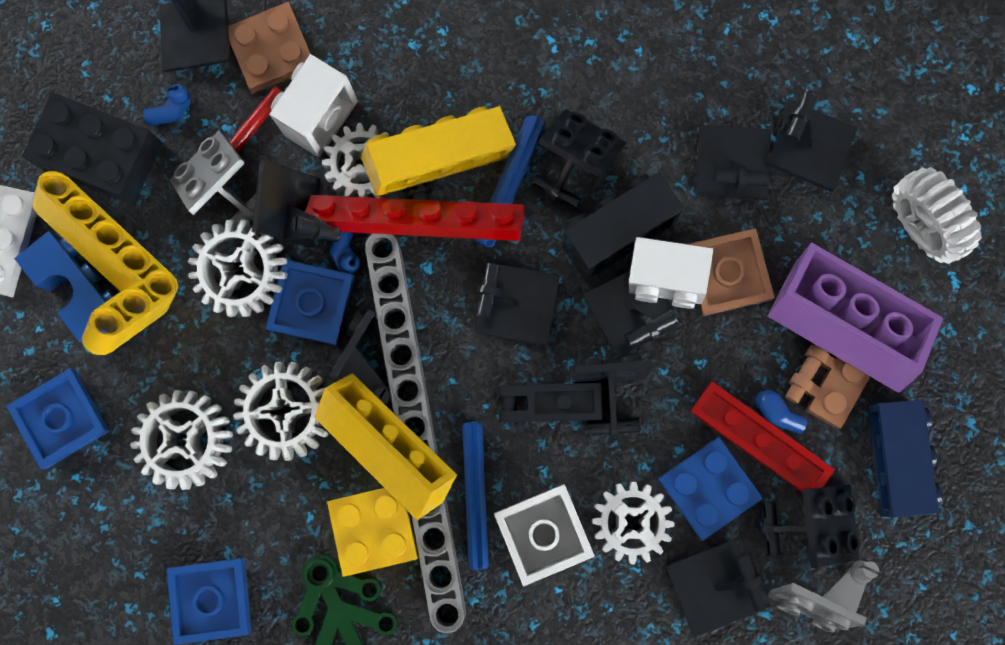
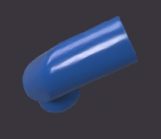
(173, 109)
(343, 254)
(778, 413)

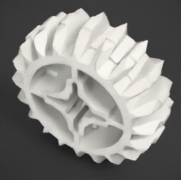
(936, 215)
(229, 282)
(253, 413)
(160, 420)

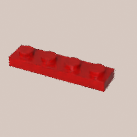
(760, 439)

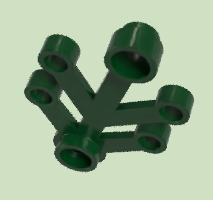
(339, 613)

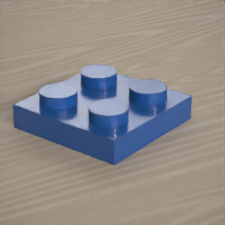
(311, 303)
(57, 418)
(710, 488)
(209, 601)

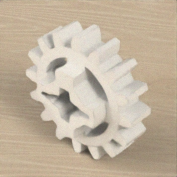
(351, 173)
(620, 509)

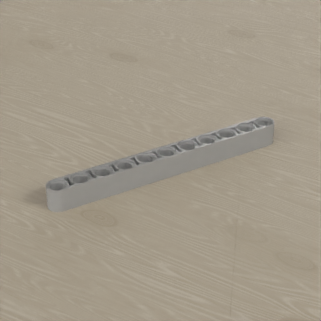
(418, 408)

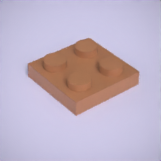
(268, 46)
(736, 273)

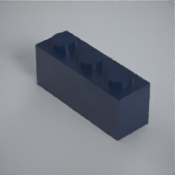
(904, 459)

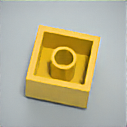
(371, 531)

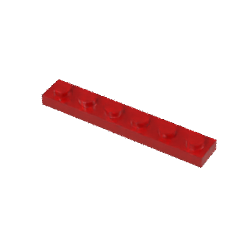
(419, 217)

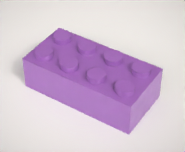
(856, 318)

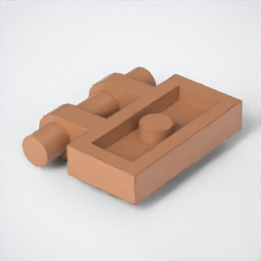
(837, 391)

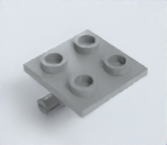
(207, 173)
(837, 606)

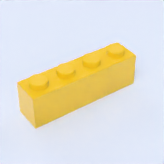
(437, 150)
(384, 446)

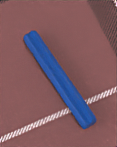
(516, 165)
(475, 496)

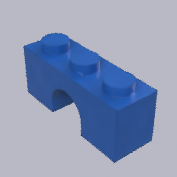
(55, 261)

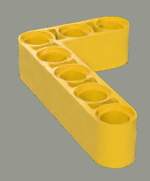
(141, 279)

